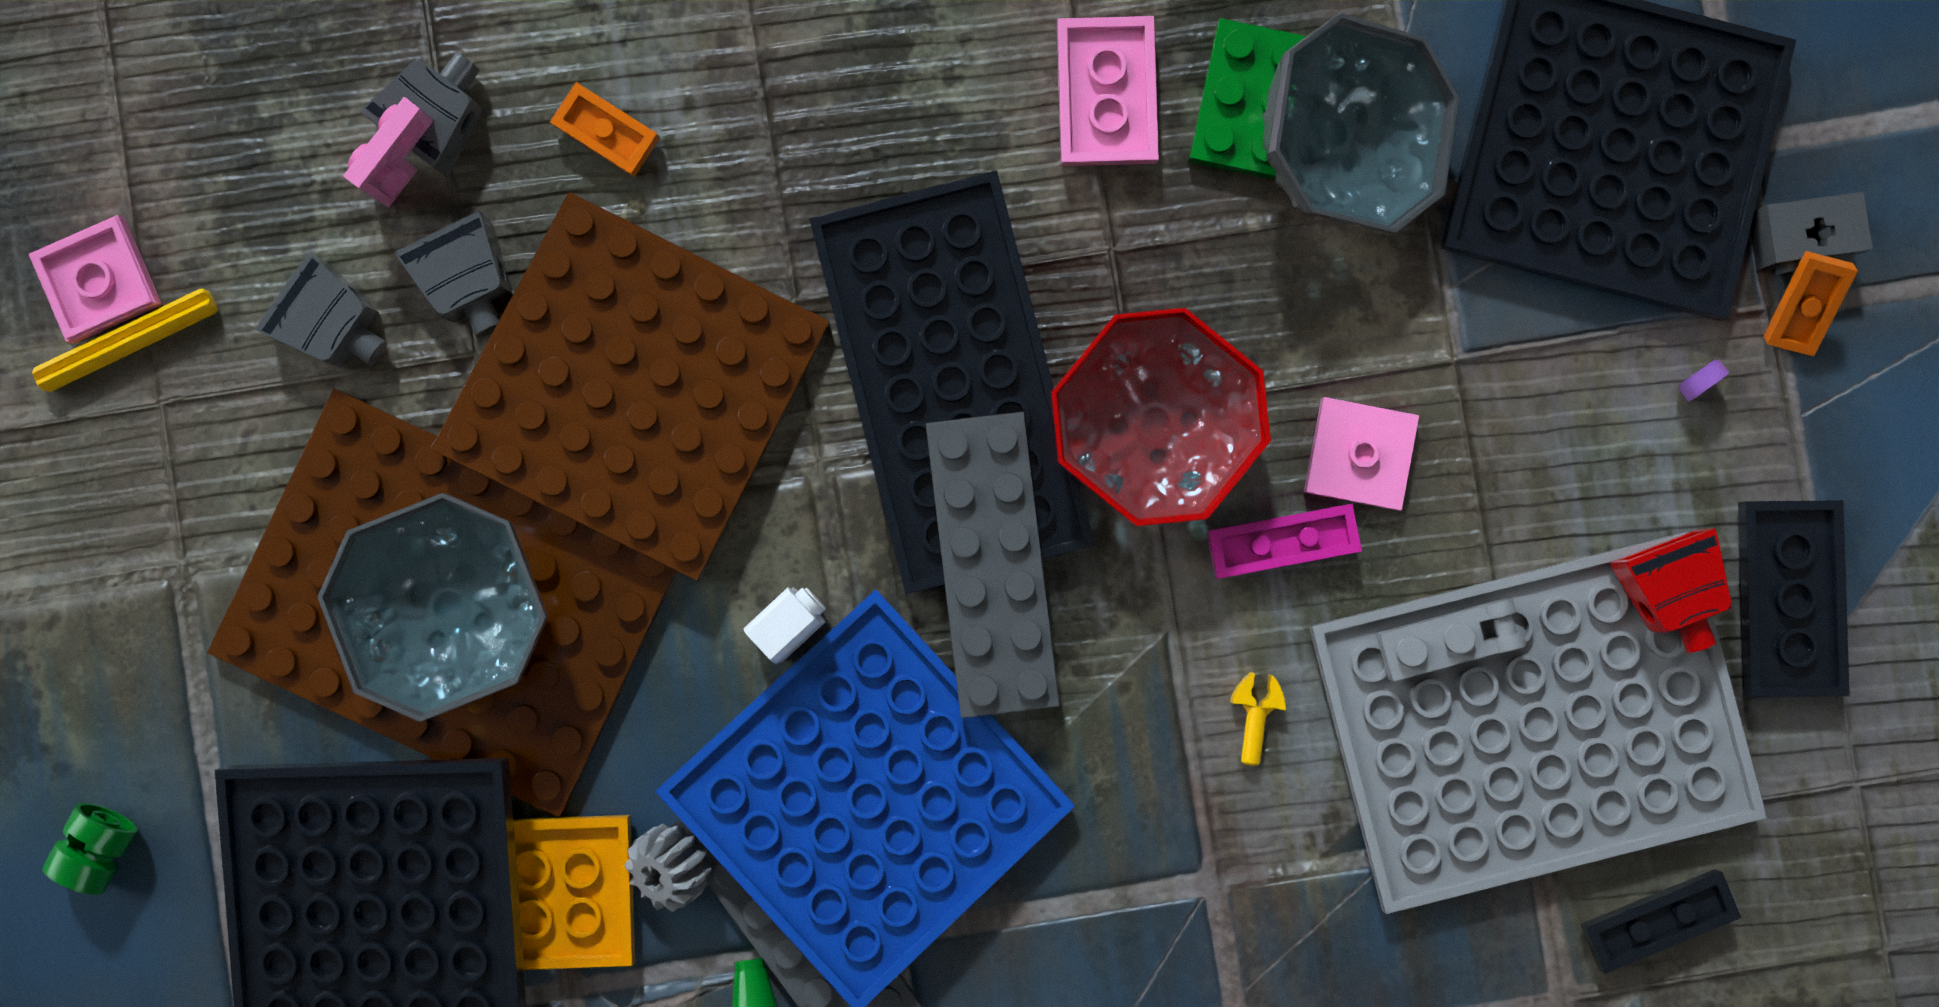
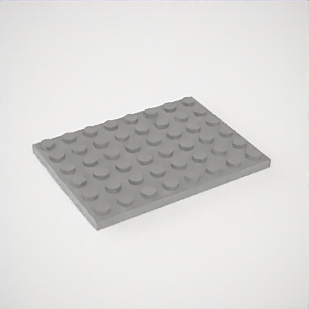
(1538, 752)

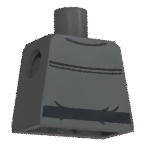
(442, 100)
(461, 271)
(323, 316)

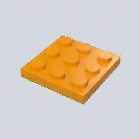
(575, 891)

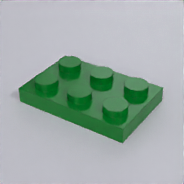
(1236, 97)

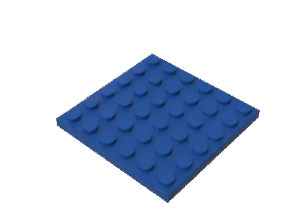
(864, 801)

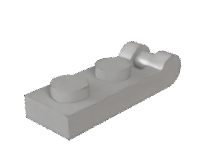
(1448, 640)

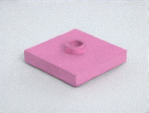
(95, 279)
(1361, 454)

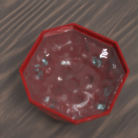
(1160, 417)

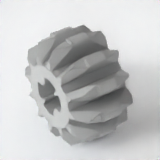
(667, 867)

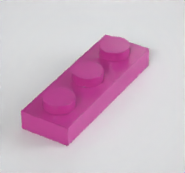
(1284, 541)

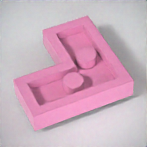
(380, 164)

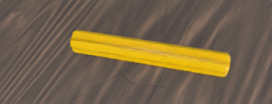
(124, 340)

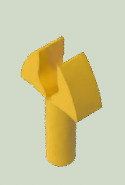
(1256, 714)

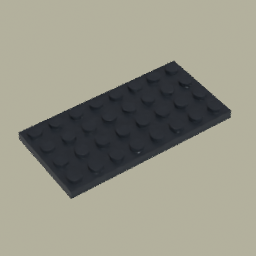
(939, 333)

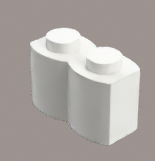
(786, 623)

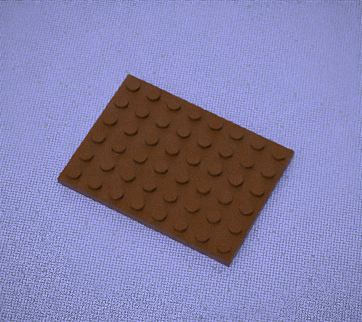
(593, 589)

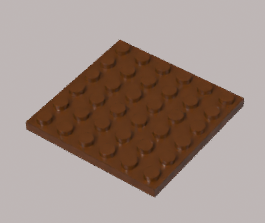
(631, 386)

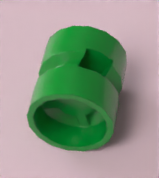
(87, 855)

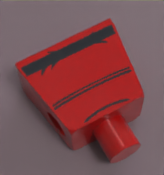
(1678, 586)

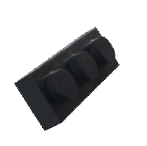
(1660, 921)

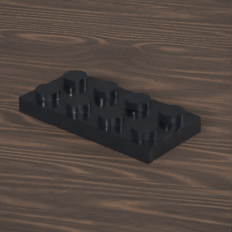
(1793, 598)

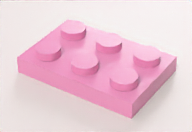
(1107, 91)

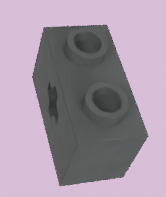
(1835, 221)

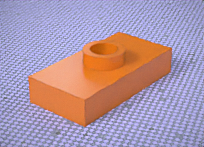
(605, 129)
(1810, 303)

